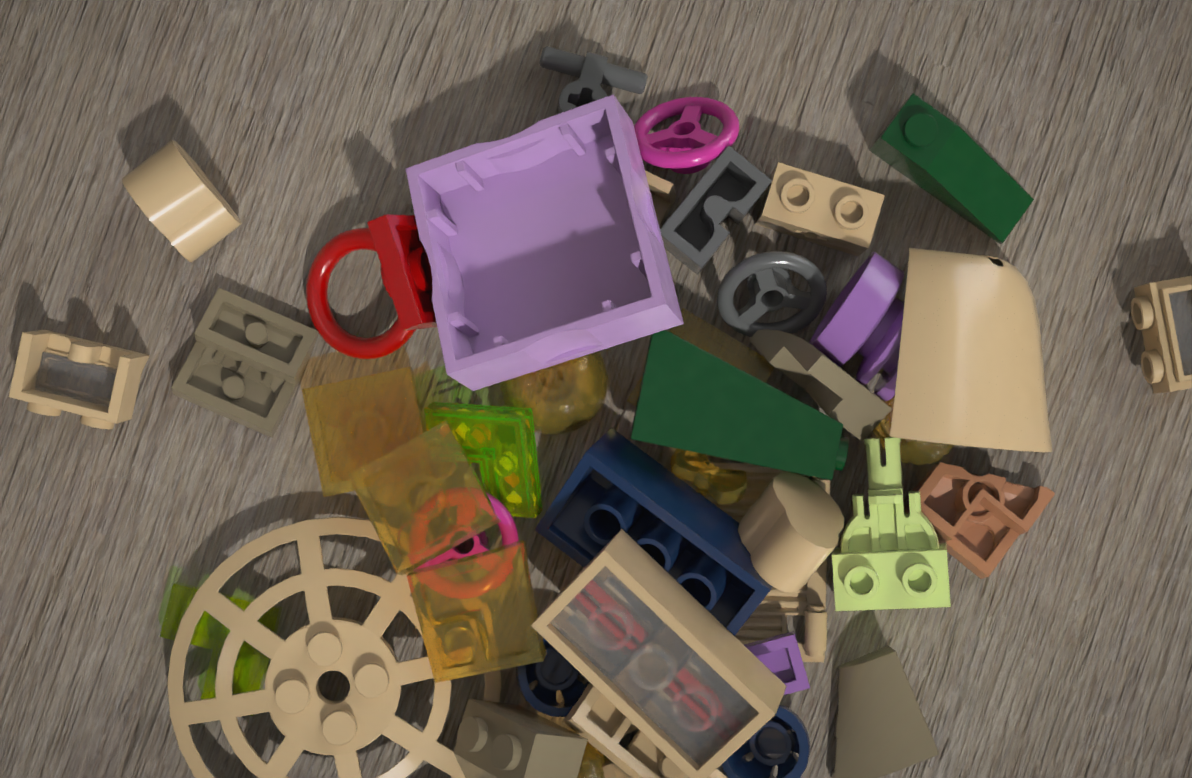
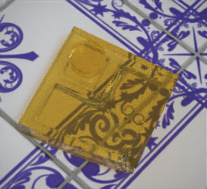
(477, 613)

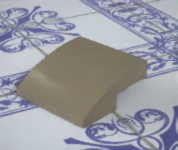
(245, 362)

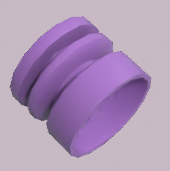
(866, 321)

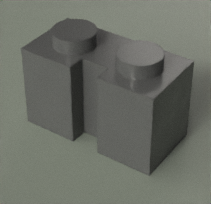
(724, 191)

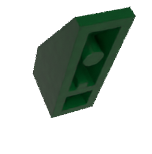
(952, 168)

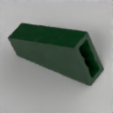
(722, 412)

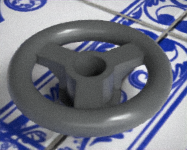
(771, 290)

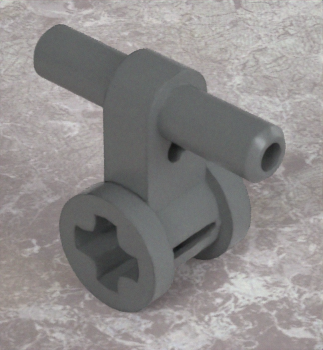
(592, 72)

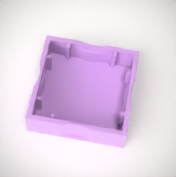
(542, 246)

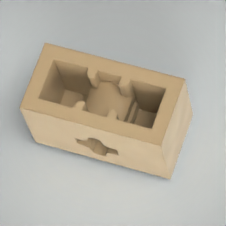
(820, 209)

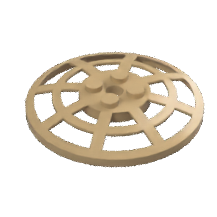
(298, 662)

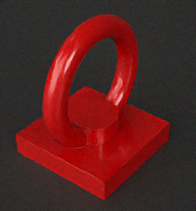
(403, 272)

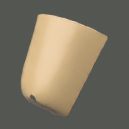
(970, 356)

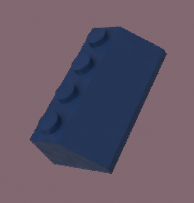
(676, 525)

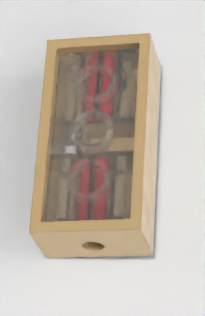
(661, 657)

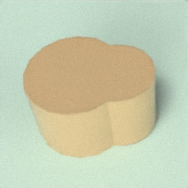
(181, 201)
(790, 531)

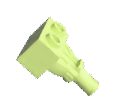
(890, 554)

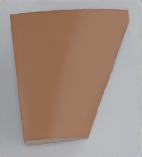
(978, 513)

